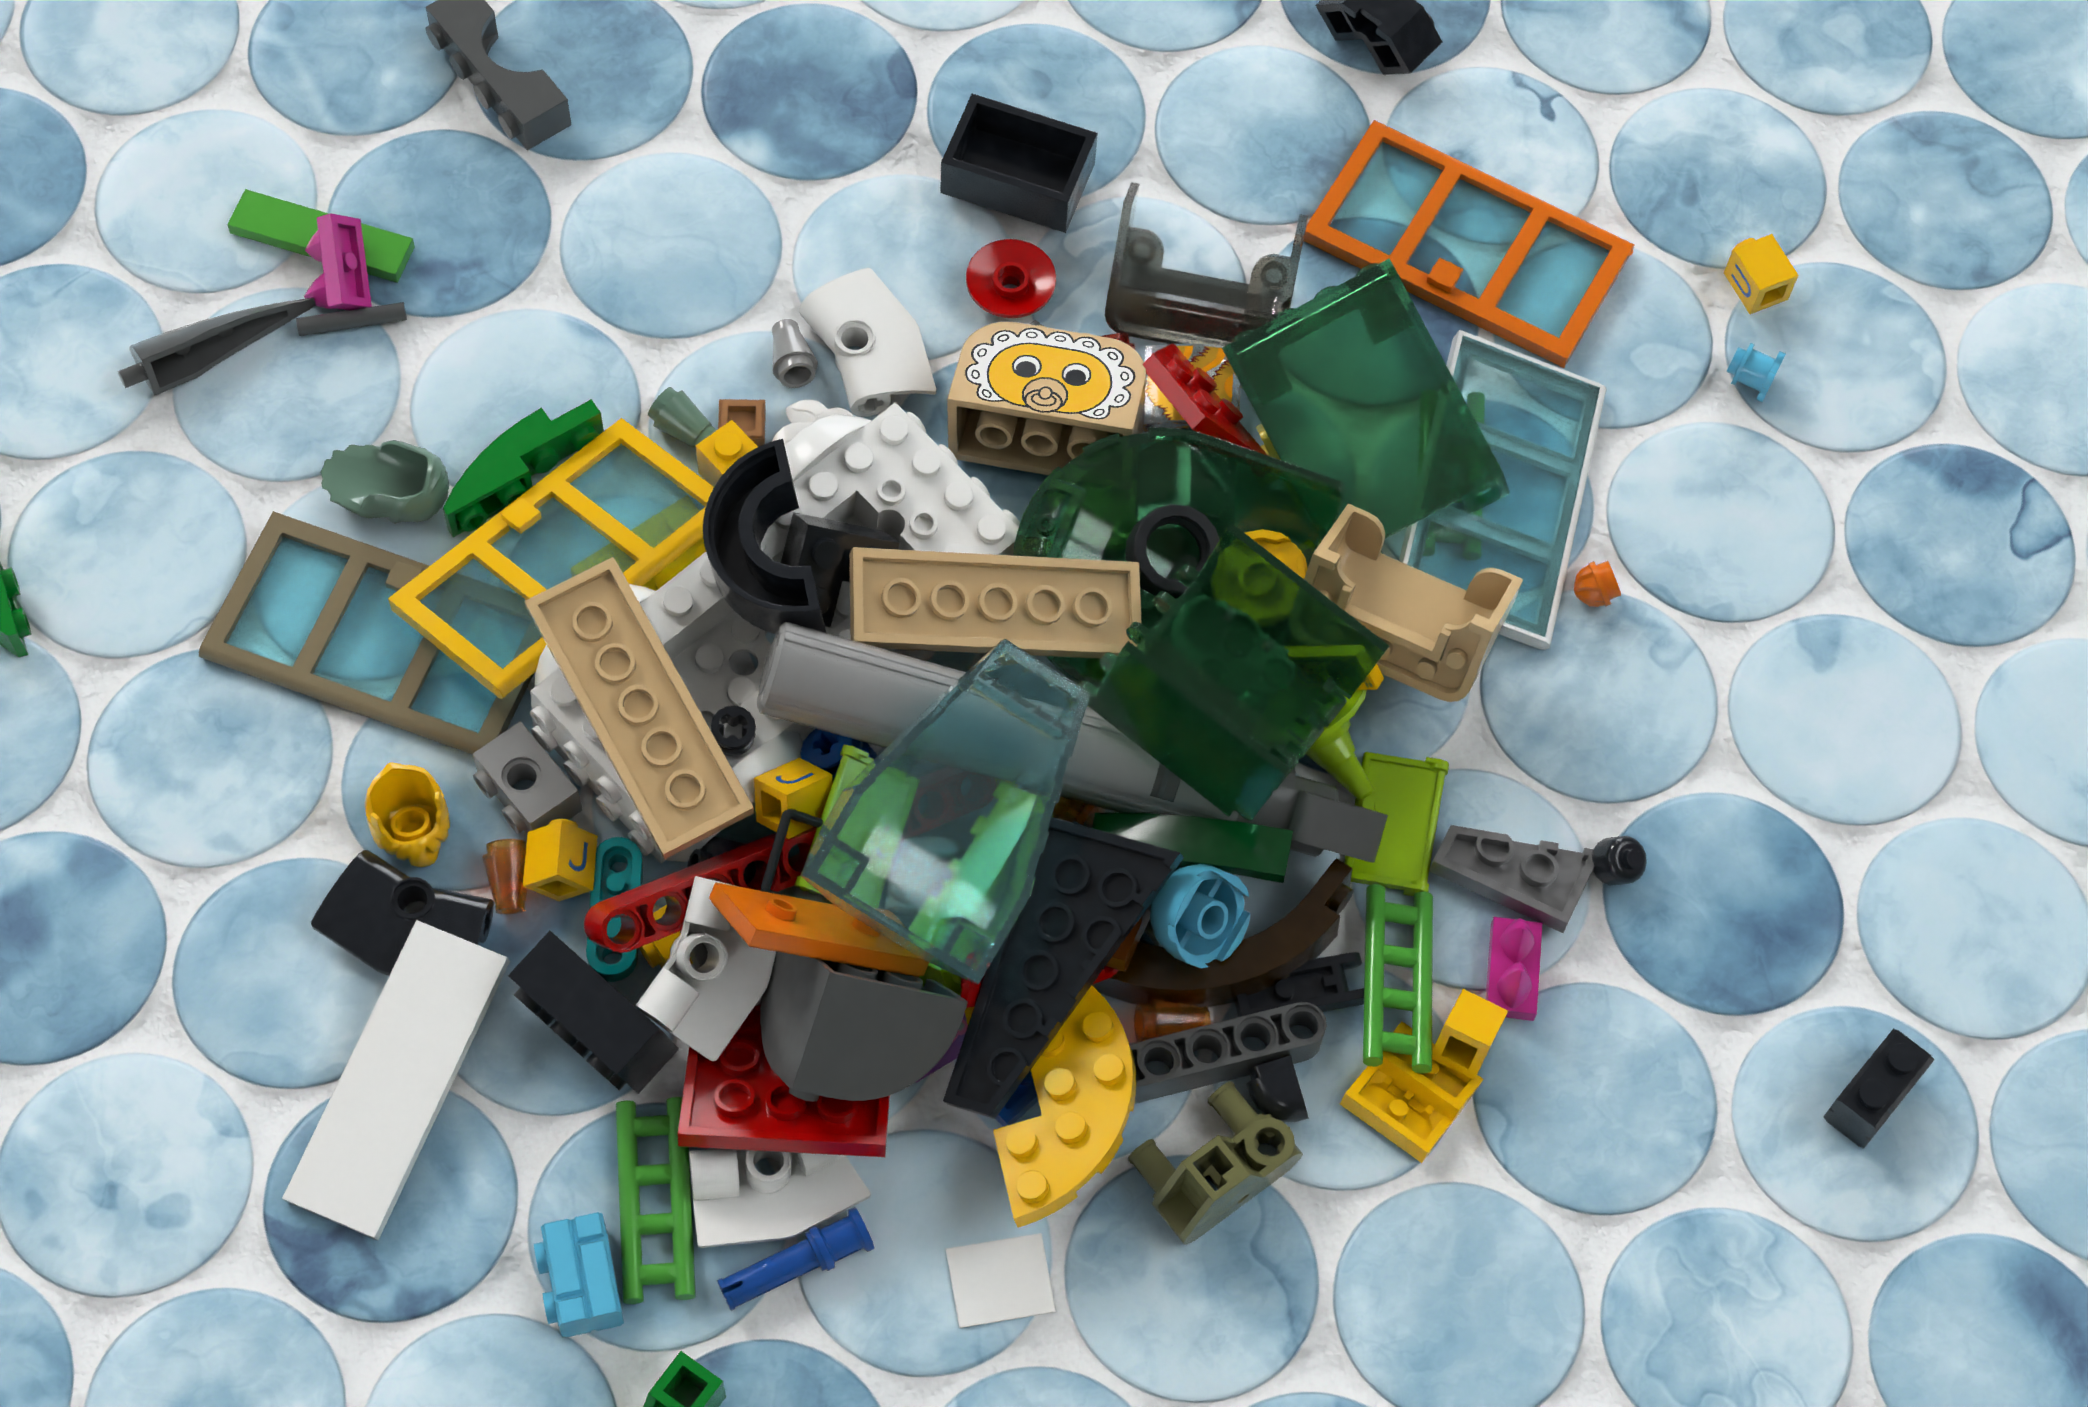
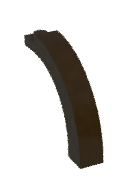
(1252, 966)

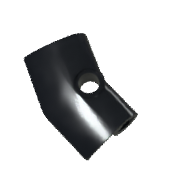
(368, 914)

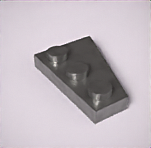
(1518, 875)

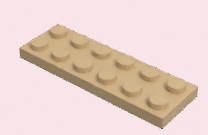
(982, 598)
(639, 707)

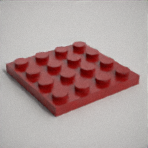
(749, 1107)

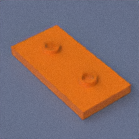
(810, 930)

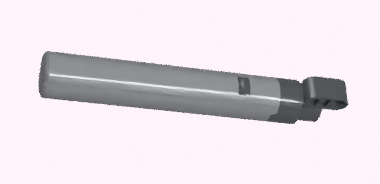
(879, 693)

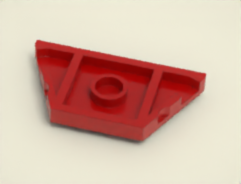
(1194, 398)

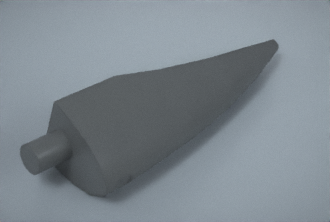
(197, 347)

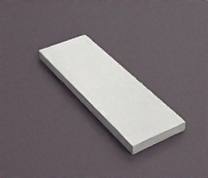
(396, 1080)

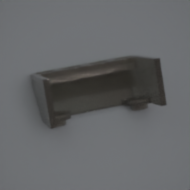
(1188, 306)

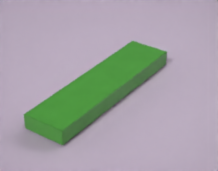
(293, 225)

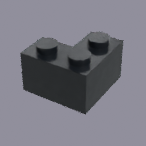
(826, 548)

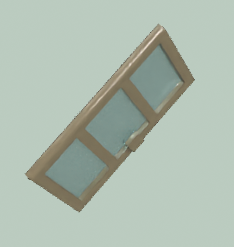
(320, 623)

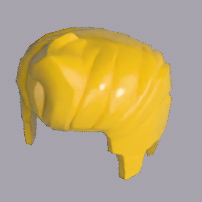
(407, 813)

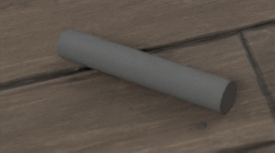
(351, 319)

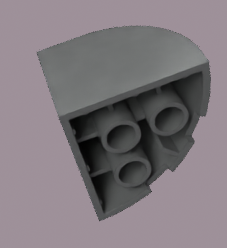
(853, 1028)

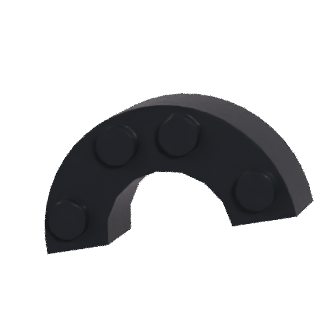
(734, 524)

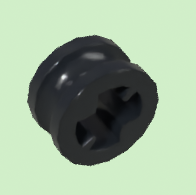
(733, 716)

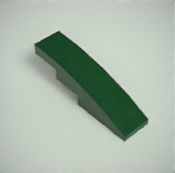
(1224, 844)

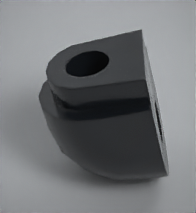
(1277, 1090)

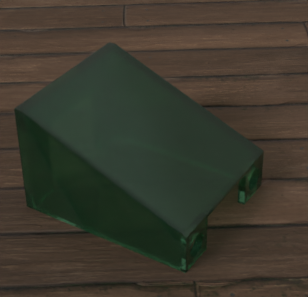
(1368, 401)

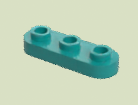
(606, 886)

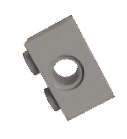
(519, 757)

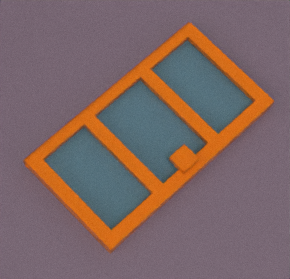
(1469, 242)

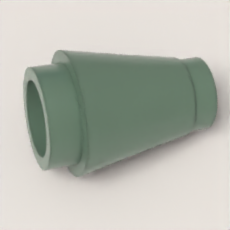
(680, 417)

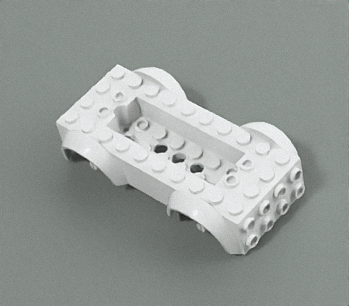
(844, 471)

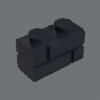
(1878, 1088)

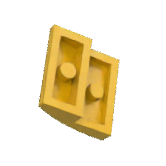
(1407, 1105)

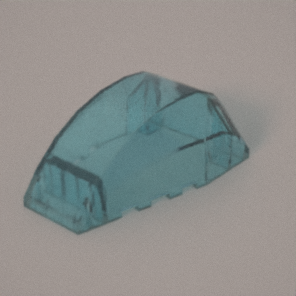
(954, 814)

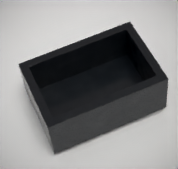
(1018, 162)
(591, 1015)

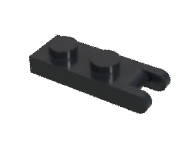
(1315, 982)

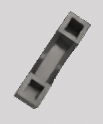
(525, 102)

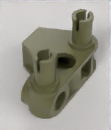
(1230, 1163)

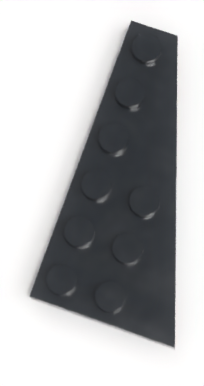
(1079, 913)

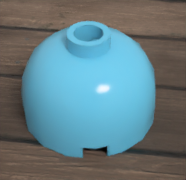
(1200, 914)

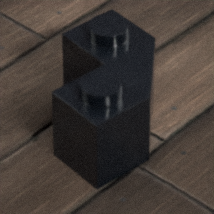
(1394, 30)

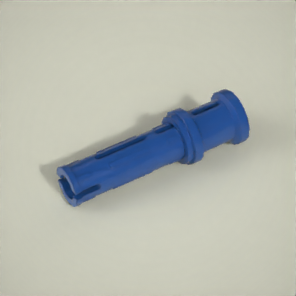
(819, 1249)

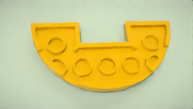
(1085, 1101)

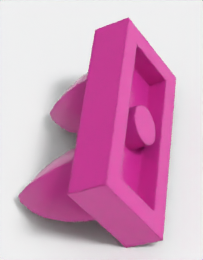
(342, 253)
(1514, 966)

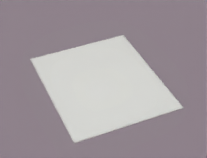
(1000, 1280)

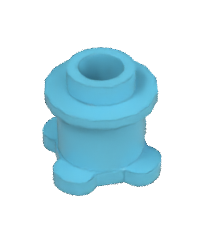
(1755, 369)

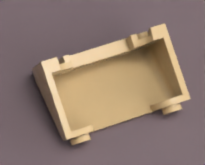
(1431, 626)

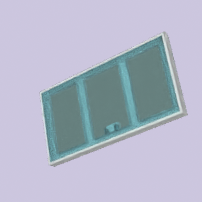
(1543, 437)

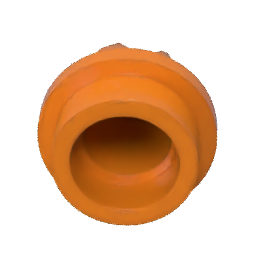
(1596, 584)

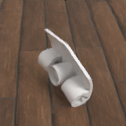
(867, 315)
(713, 1001)
(745, 1207)

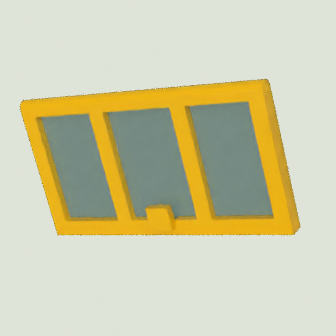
(604, 502)

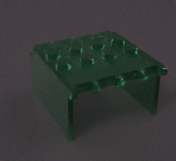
(1235, 674)

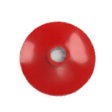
(1011, 263)

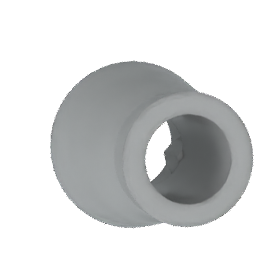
(792, 357)

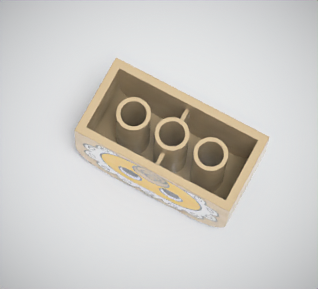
(1041, 395)

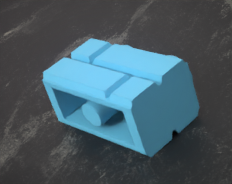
(580, 1275)

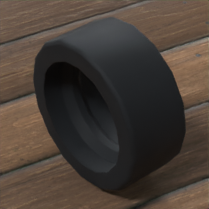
(1182, 515)

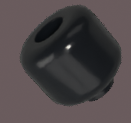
(1619, 860)

